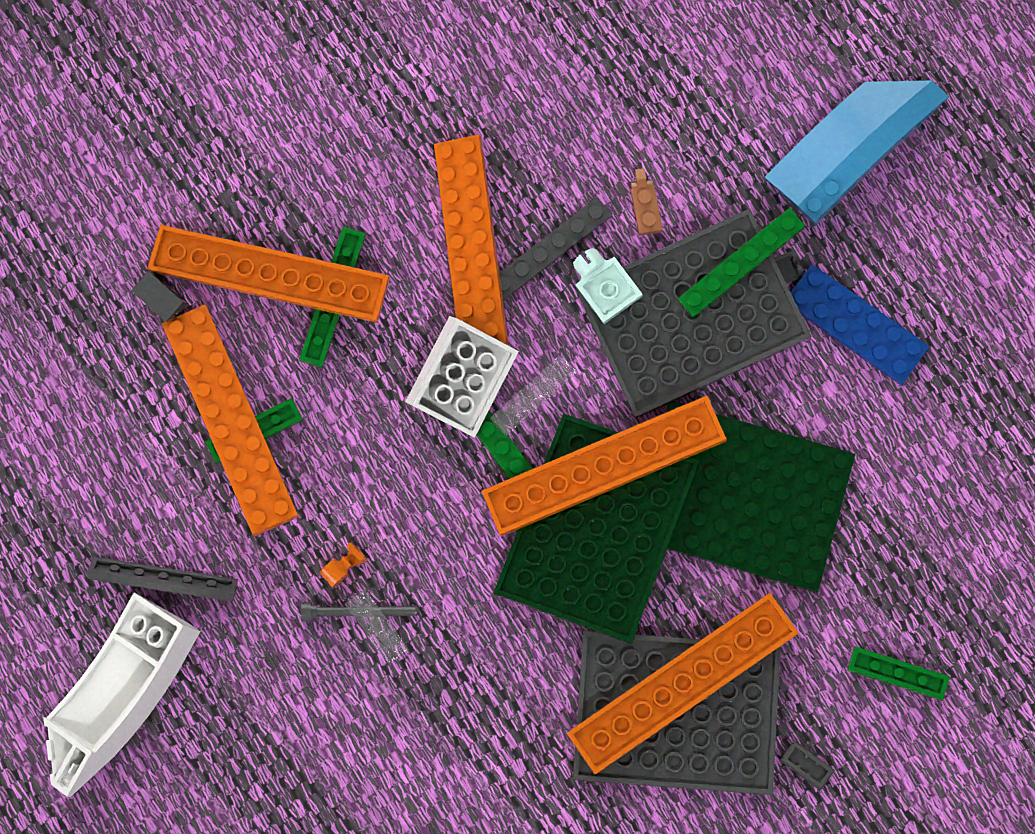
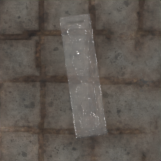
(533, 395)

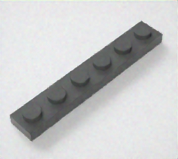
(553, 247)
(162, 579)

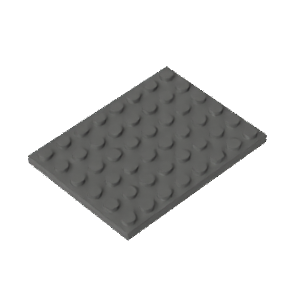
(667, 353)
(712, 747)

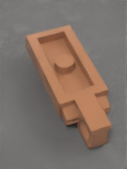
(645, 204)

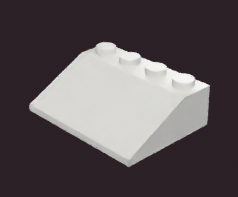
(462, 376)

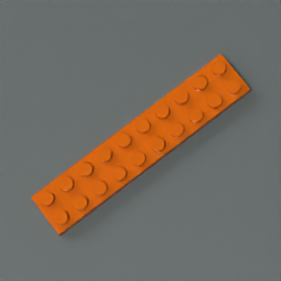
(470, 235)
(269, 273)
(230, 420)
(604, 465)
(682, 683)

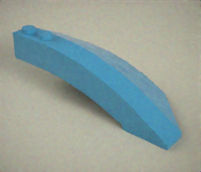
(852, 143)

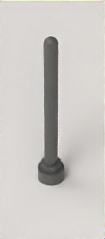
(311, 611)

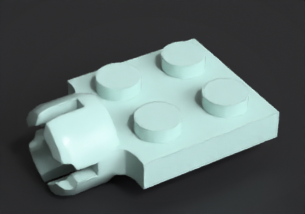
(605, 285)

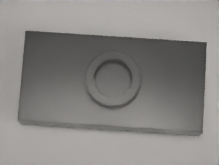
(807, 765)

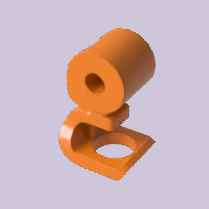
(337, 570)

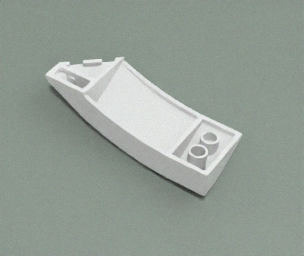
(116, 692)

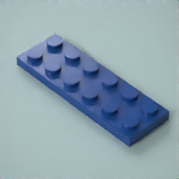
(857, 325)

